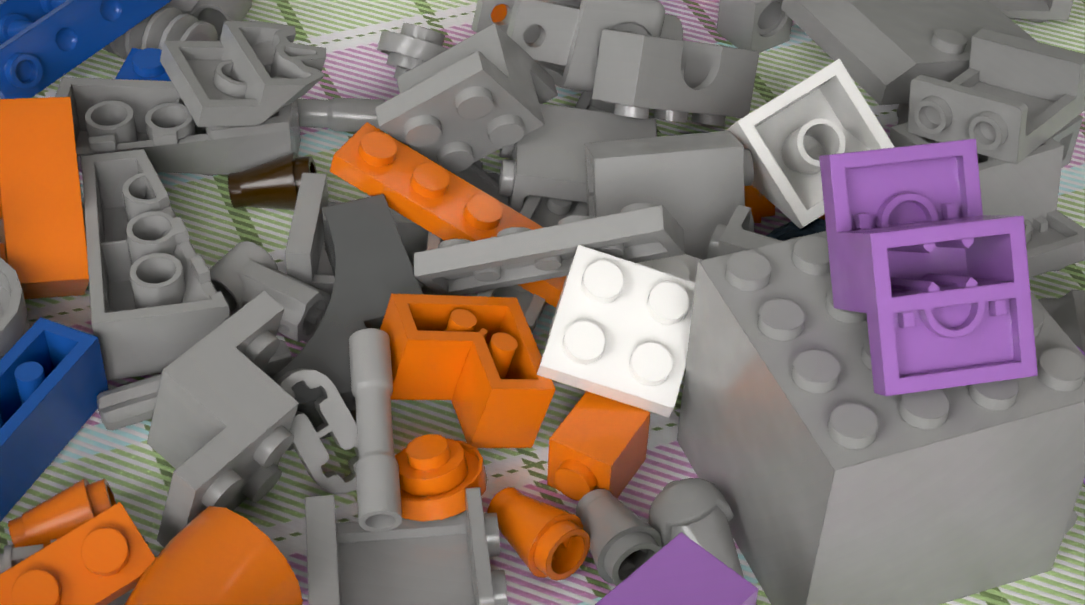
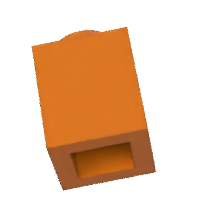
(597, 447)

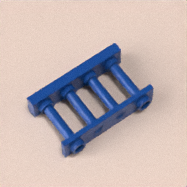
(54, 36)

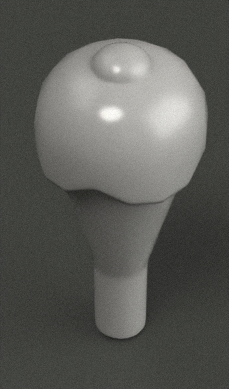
(699, 513)

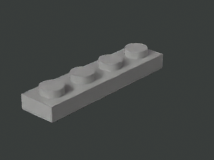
(528, 255)

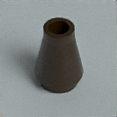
(270, 184)

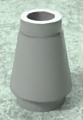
(617, 535)

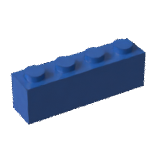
(44, 400)

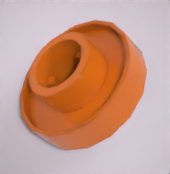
(436, 475)

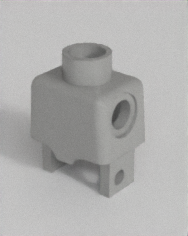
(567, 33)

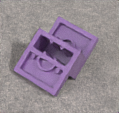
(928, 267)

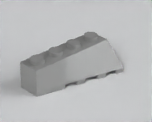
(153, 117)
(144, 277)

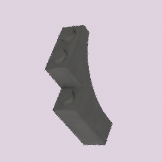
(367, 268)

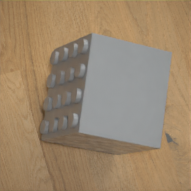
(862, 489)

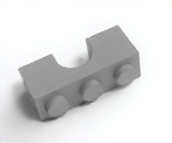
(674, 78)

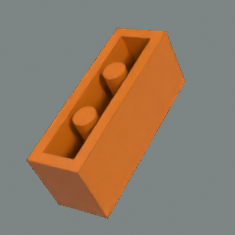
(41, 198)

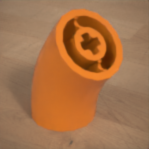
(218, 562)

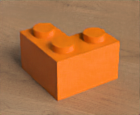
(474, 355)

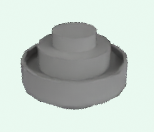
(410, 47)

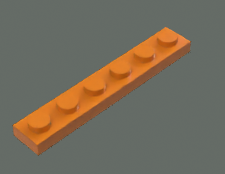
(430, 195)

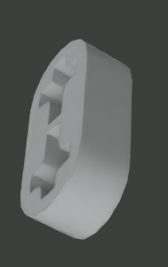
(336, 421)

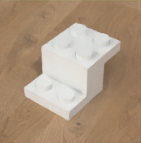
(623, 328)

